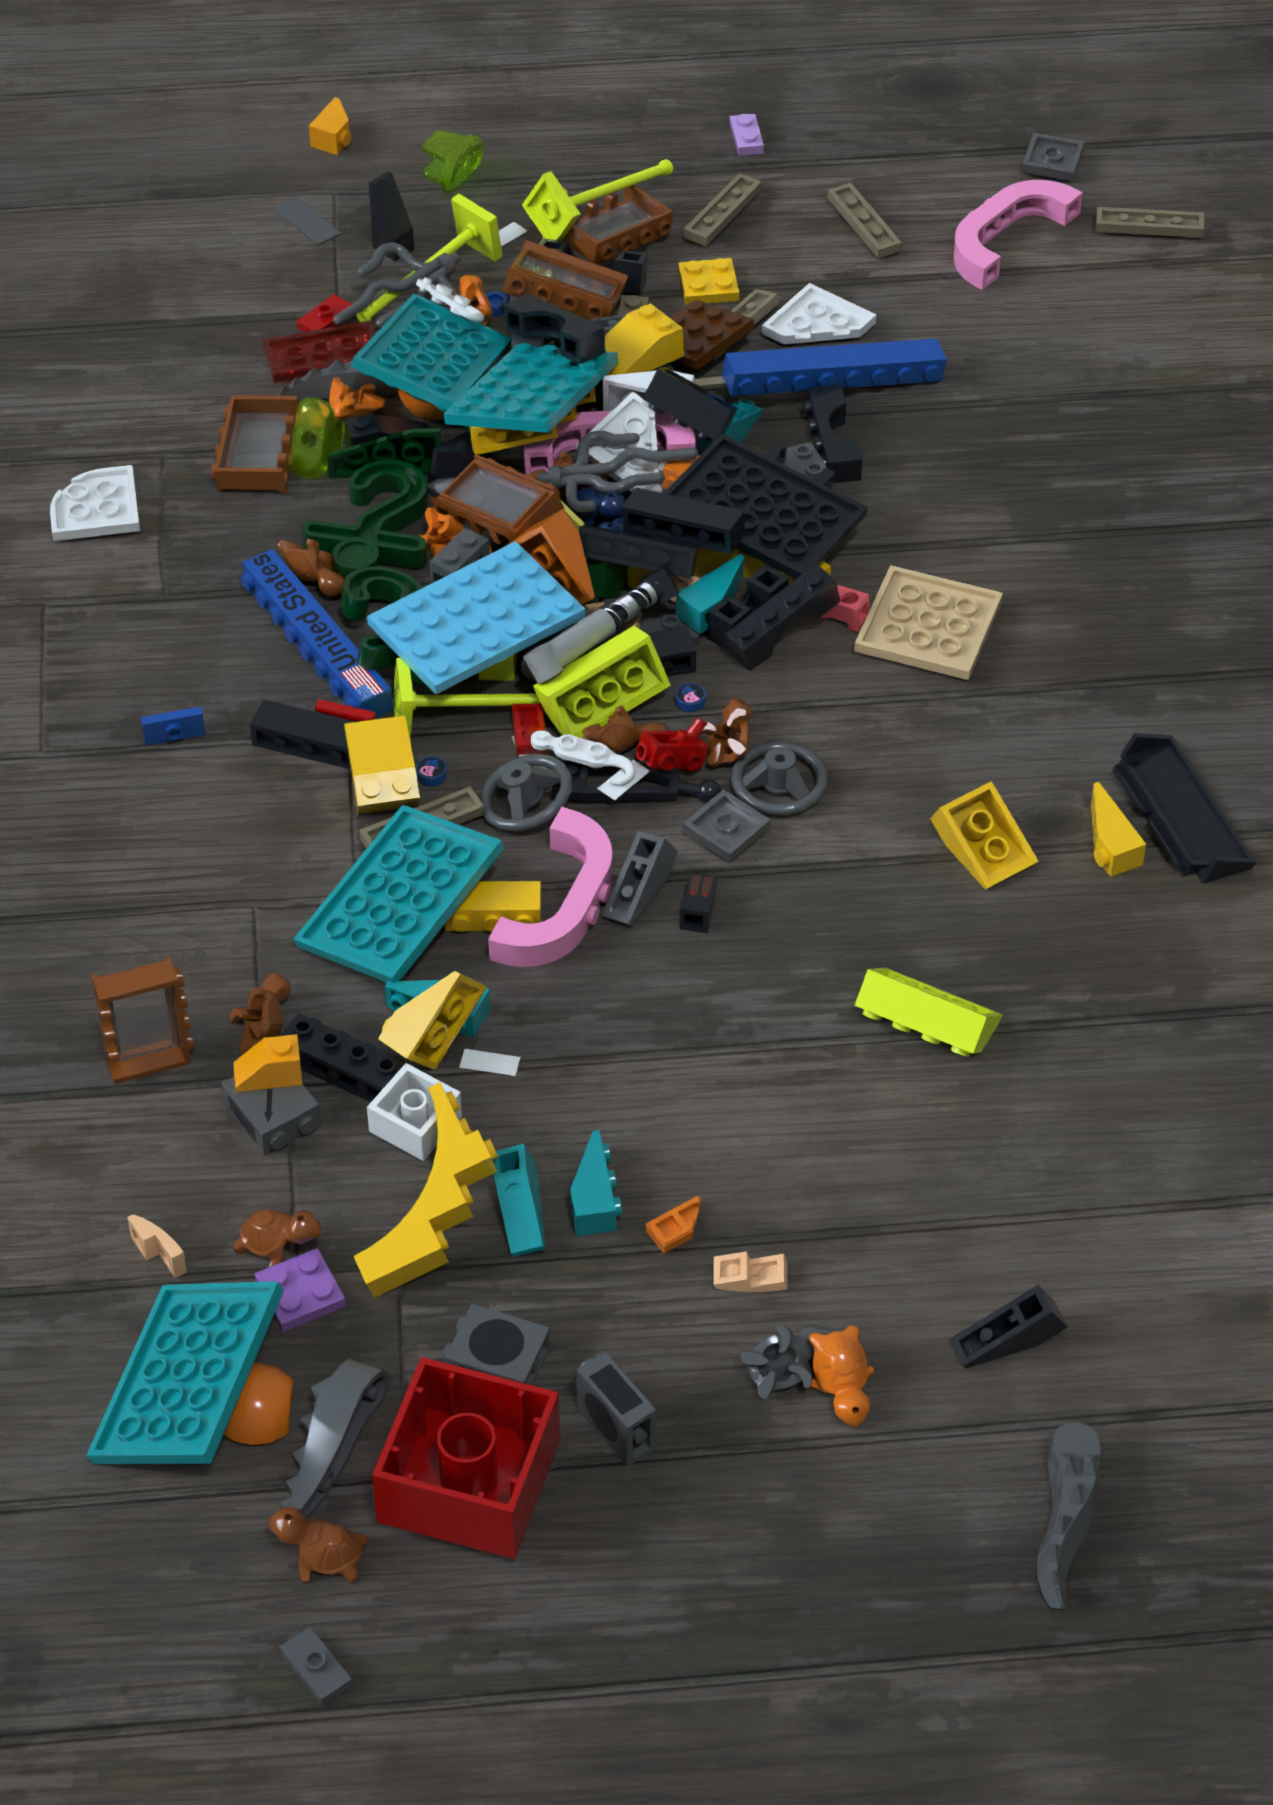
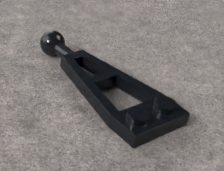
(705, 790)

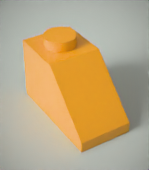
(330, 129)
(269, 1065)

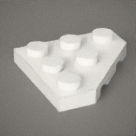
(817, 317)
(628, 417)

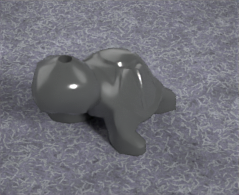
(782, 1359)

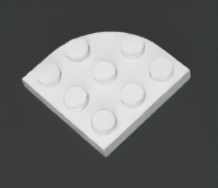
(96, 505)

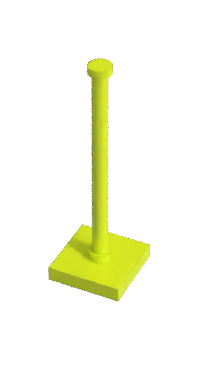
(557, 212)
(473, 227)
(406, 700)

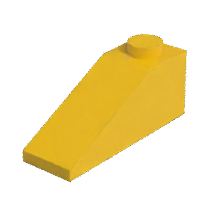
(1115, 839)

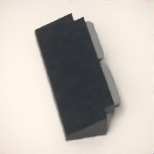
(1180, 809)

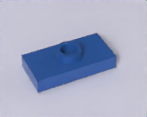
(173, 725)

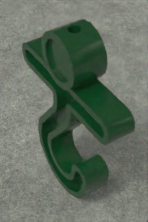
(375, 533)
(371, 584)

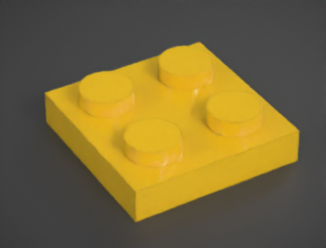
(708, 281)

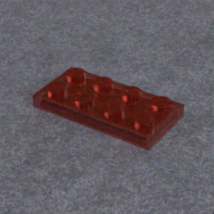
(298, 353)

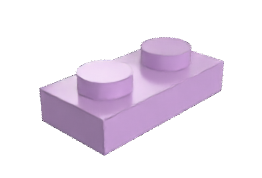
(746, 134)

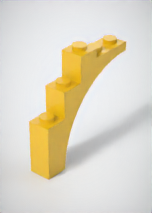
(418, 1240)

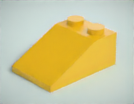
(644, 341)
(382, 764)
(984, 836)
(432, 1020)

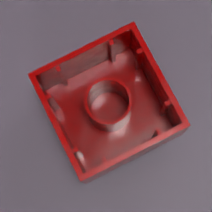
(467, 1457)

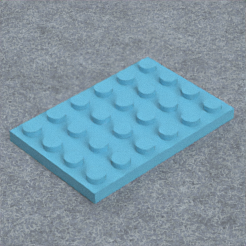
(476, 617)

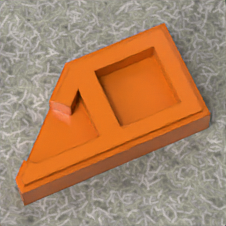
(675, 1225)

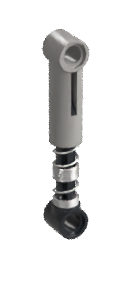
(552, 656)

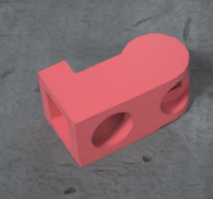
(852, 608)

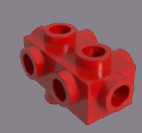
(674, 748)

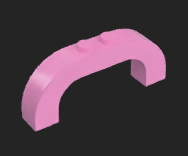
(1021, 199)
(544, 453)
(547, 941)

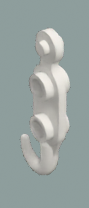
(459, 304)
(584, 752)

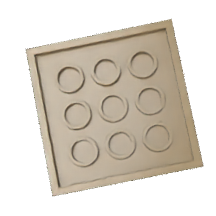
(928, 622)

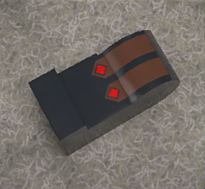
(698, 901)

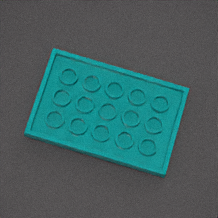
(431, 352)
(529, 390)
(398, 894)
(185, 1374)

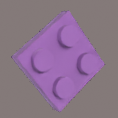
(307, 1287)

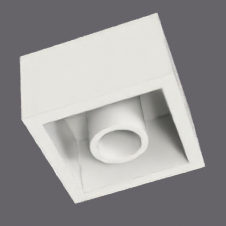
(406, 1112)

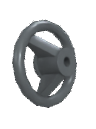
(779, 775)
(525, 790)

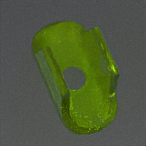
(451, 158)
(316, 417)

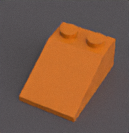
(560, 552)

